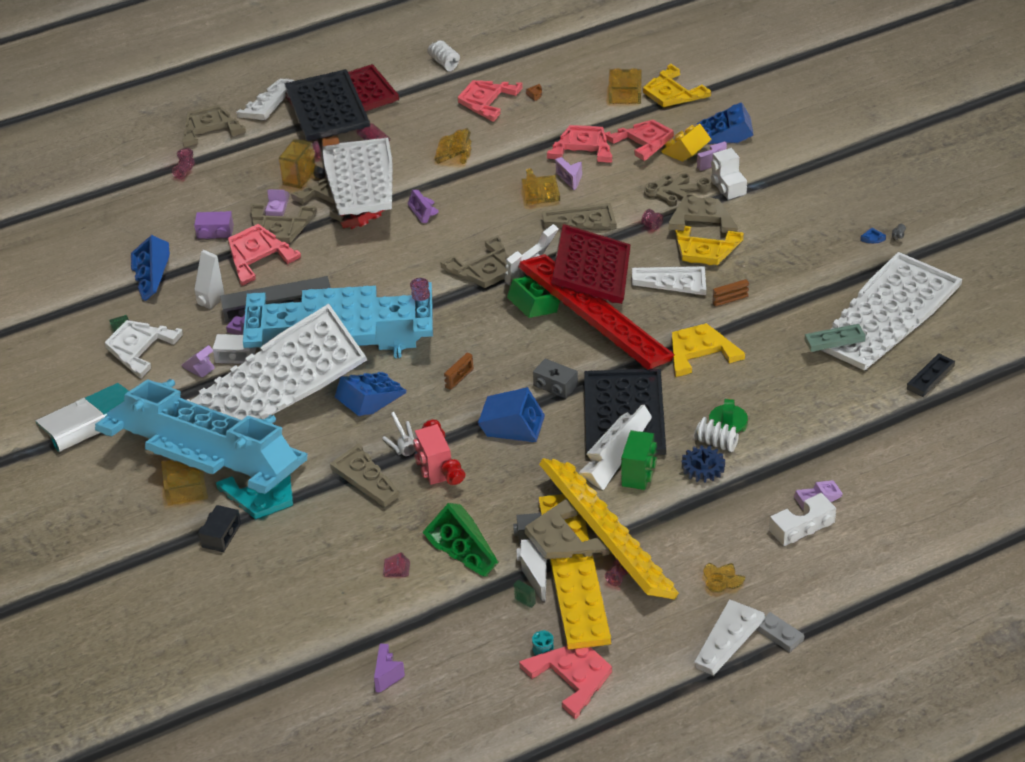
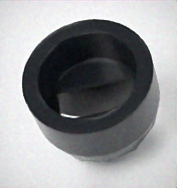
(319, 172)

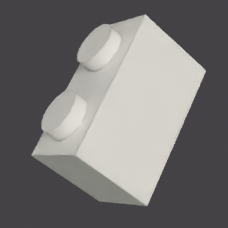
(230, 349)

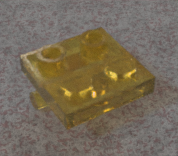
(454, 145)
(539, 189)

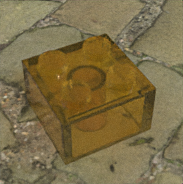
(625, 86)
(297, 163)
(183, 483)

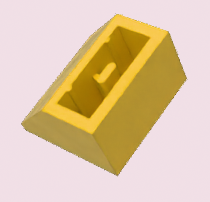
(686, 143)

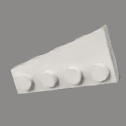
(265, 102)
(671, 278)
(728, 634)

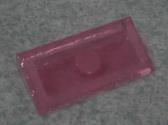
(371, 133)

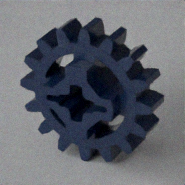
(703, 463)

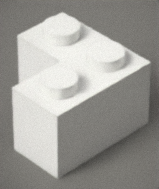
(727, 175)

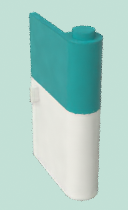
(78, 419)

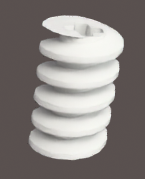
(444, 55)
(716, 435)

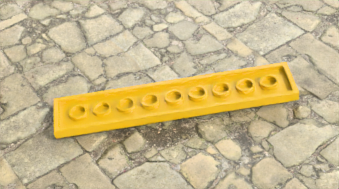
(609, 529)
(578, 589)

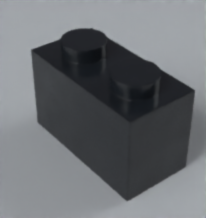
(219, 528)

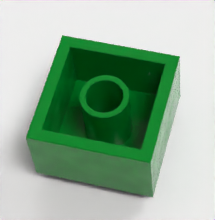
(532, 298)
(638, 460)

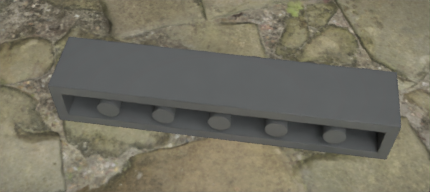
(235, 303)

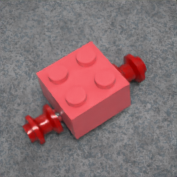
(435, 455)

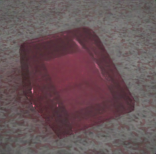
(396, 566)

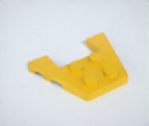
(668, 92)
(706, 250)
(700, 341)

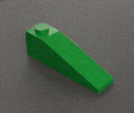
(460, 537)

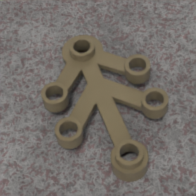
(658, 189)

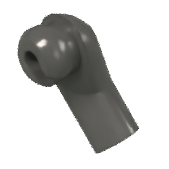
(898, 232)

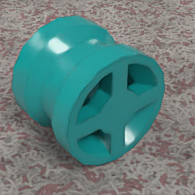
(542, 638)

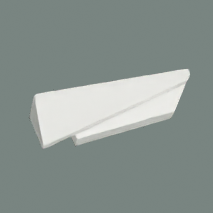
(608, 450)

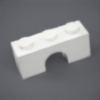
(789, 527)

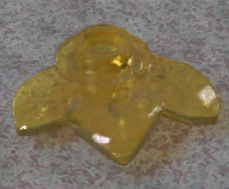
(722, 578)

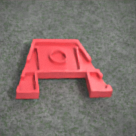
(481, 94)
(648, 133)
(582, 138)
(254, 245)
(578, 667)

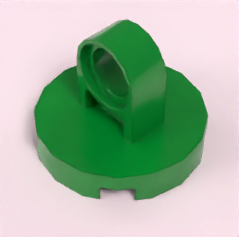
(730, 415)

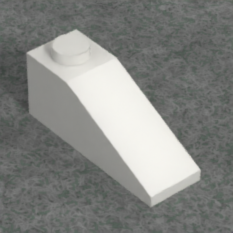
(208, 281)
(533, 566)

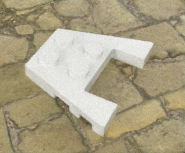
(537, 250)
(133, 339)

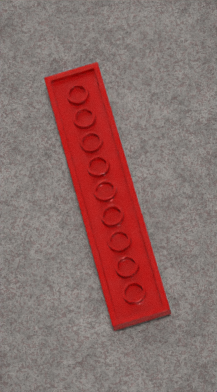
(601, 316)

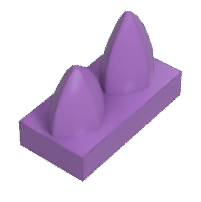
(421, 206)

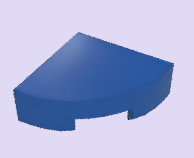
(873, 236)

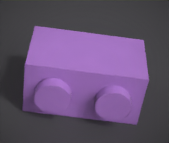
(213, 225)

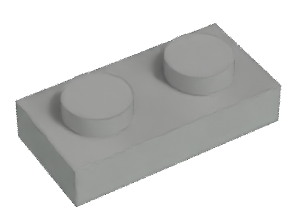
(780, 632)

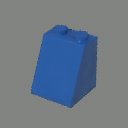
(512, 416)

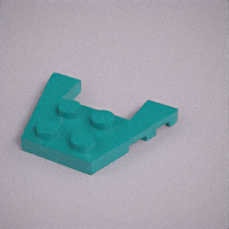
(258, 503)

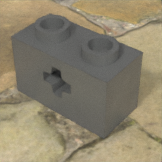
(555, 378)

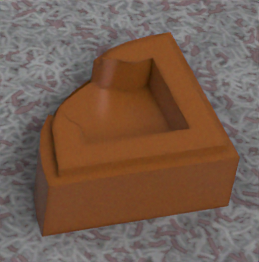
(534, 92)

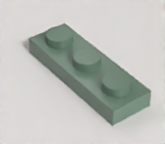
(835, 337)

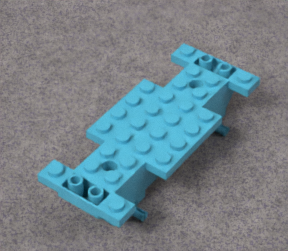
(370, 320)
(204, 436)

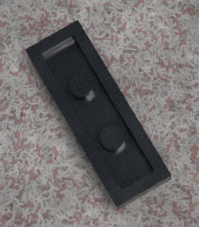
(930, 375)

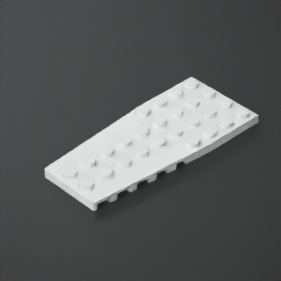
(360, 175)
(892, 307)
(286, 368)

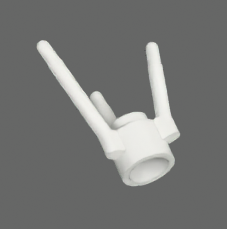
(405, 443)

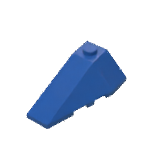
(149, 264)

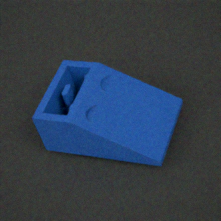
(729, 125)
(368, 392)

